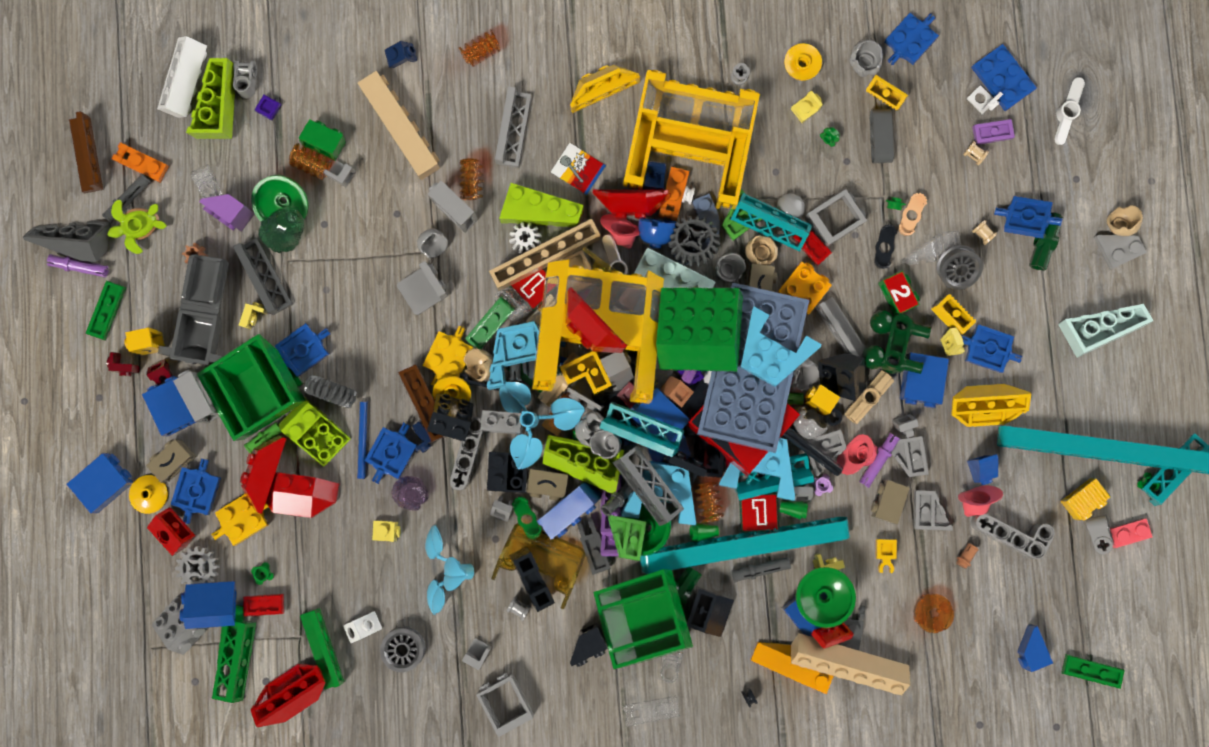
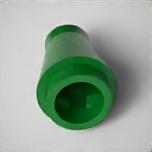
(794, 508)
(703, 531)

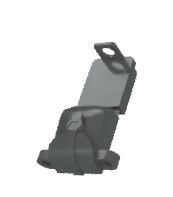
(198, 319)

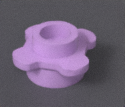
(827, 485)

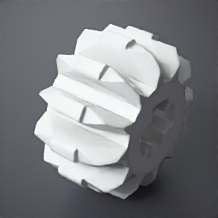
(518, 235)

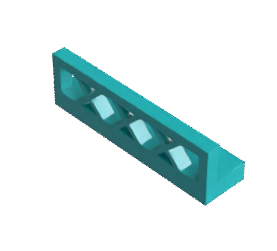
(776, 217)
(640, 436)
(1170, 485)
(758, 486)

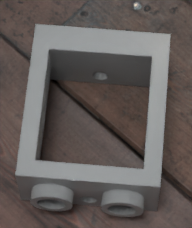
(452, 206)
(819, 227)
(195, 397)
(493, 422)
(515, 721)

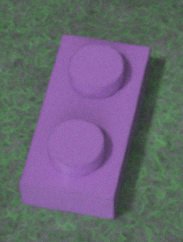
(993, 132)

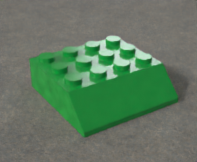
(699, 329)
(250, 387)
(642, 619)

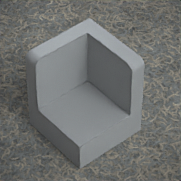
(340, 173)
(477, 654)

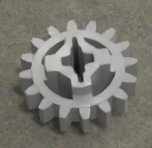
(187, 566)

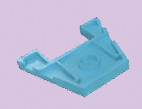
(513, 346)
(768, 358)
(772, 464)
(677, 481)

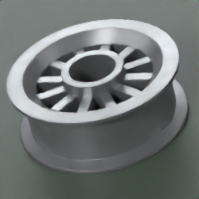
(955, 257)
(387, 641)

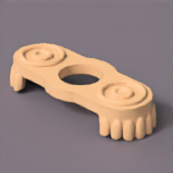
(916, 204)

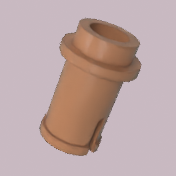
(967, 556)

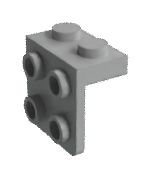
(422, 288)
(581, 390)
(173, 631)

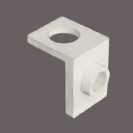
(990, 102)
(363, 627)

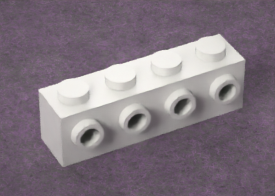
(182, 77)

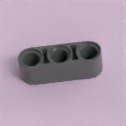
(881, 136)

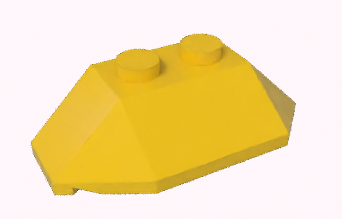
(602, 85)
(989, 404)

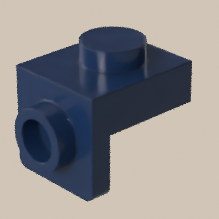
(400, 53)
(655, 176)
(422, 434)

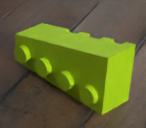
(215, 102)
(539, 208)
(579, 462)

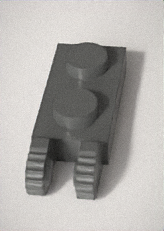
(592, 547)
(856, 627)

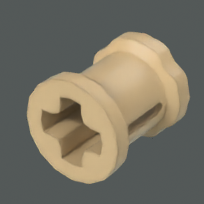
(975, 153)
(984, 232)

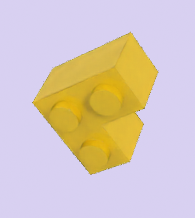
(589, 367)

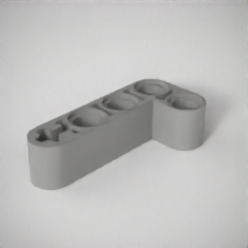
(470, 454)
(1009, 533)

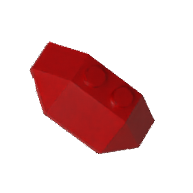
(632, 202)
(589, 326)
(261, 471)
(301, 495)
(288, 695)

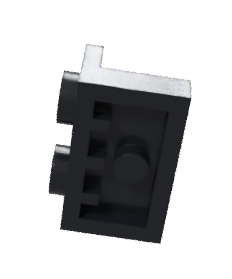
(711, 456)

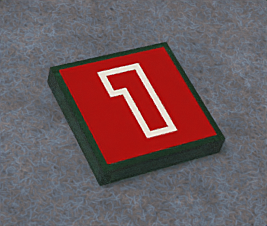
(532, 288)
(759, 513)

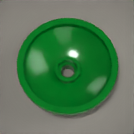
(269, 192)
(656, 537)
(838, 602)

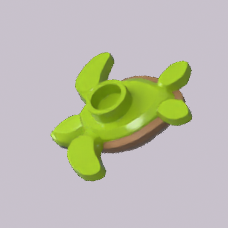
(134, 224)

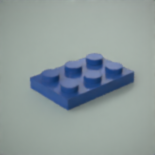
(1003, 74)

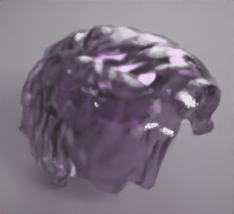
(409, 493)

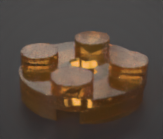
(943, 608)

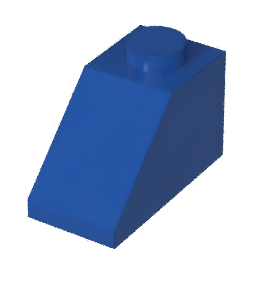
(984, 468)
(1033, 650)

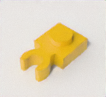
(886, 550)

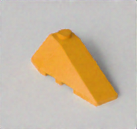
(778, 658)

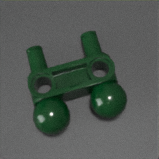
(897, 343)

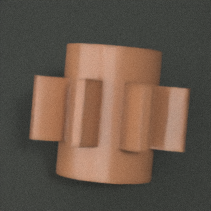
(193, 250)

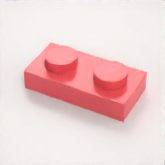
(1130, 533)

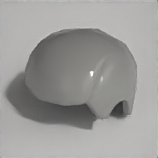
(791, 205)
(432, 243)
(730, 267)
(605, 444)

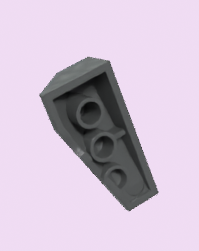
(79, 242)

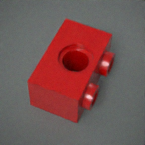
(171, 531)

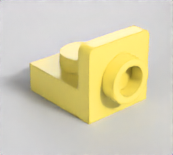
(807, 106)
(249, 315)
(953, 342)
(386, 531)
(831, 562)

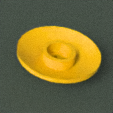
(803, 53)
(461, 387)
(157, 494)

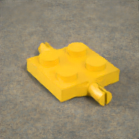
(447, 355)
(239, 521)

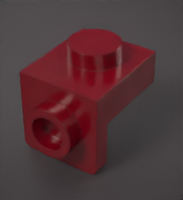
(114, 365)

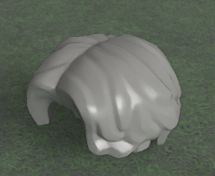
(866, 58)
(804, 376)
(809, 424)
(588, 426)

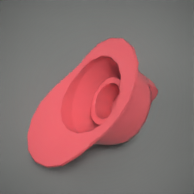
(621, 229)
(858, 453)
(979, 499)

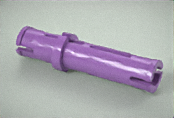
(70, 264)
(881, 457)

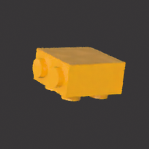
(806, 284)

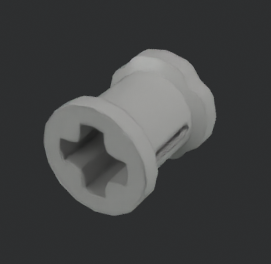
(735, 75)
(518, 608)

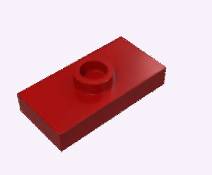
(814, 247)
(263, 605)
(831, 636)

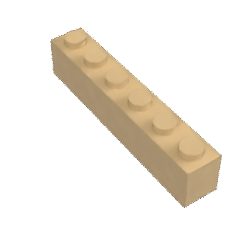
(398, 125)
(550, 251)
(851, 665)

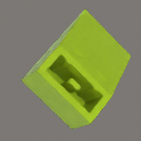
(314, 432)

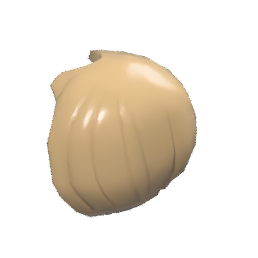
(1125, 220)
(761, 250)
(478, 364)

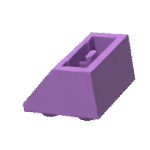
(228, 211)

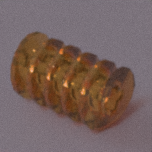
(480, 49)
(308, 162)
(470, 179)
(709, 502)

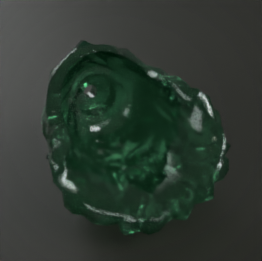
(282, 229)

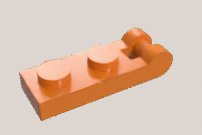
(141, 162)
(676, 186)

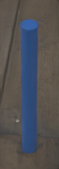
(362, 440)

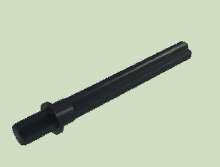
(813, 452)

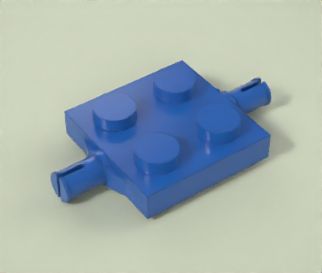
(911, 39)
(1028, 217)
(303, 349)
(990, 349)
(390, 453)
(195, 491)

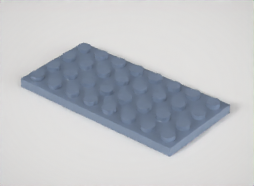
(739, 404)

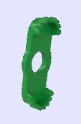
(522, 508)

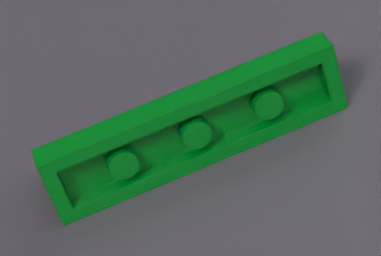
(322, 648)
(238, 662)

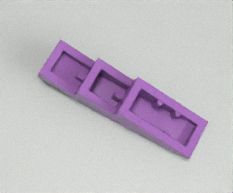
(608, 545)

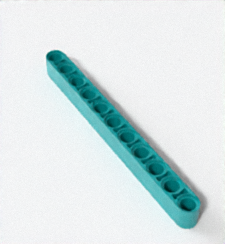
(1103, 449)
(747, 544)

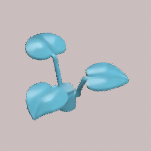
(528, 449)
(454, 571)

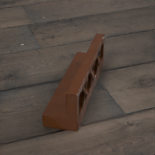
(86, 153)
(419, 396)

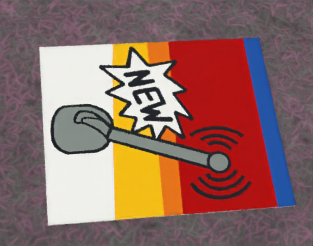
(578, 168)

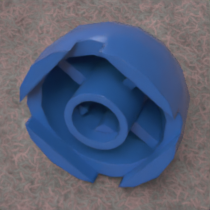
(656, 231)

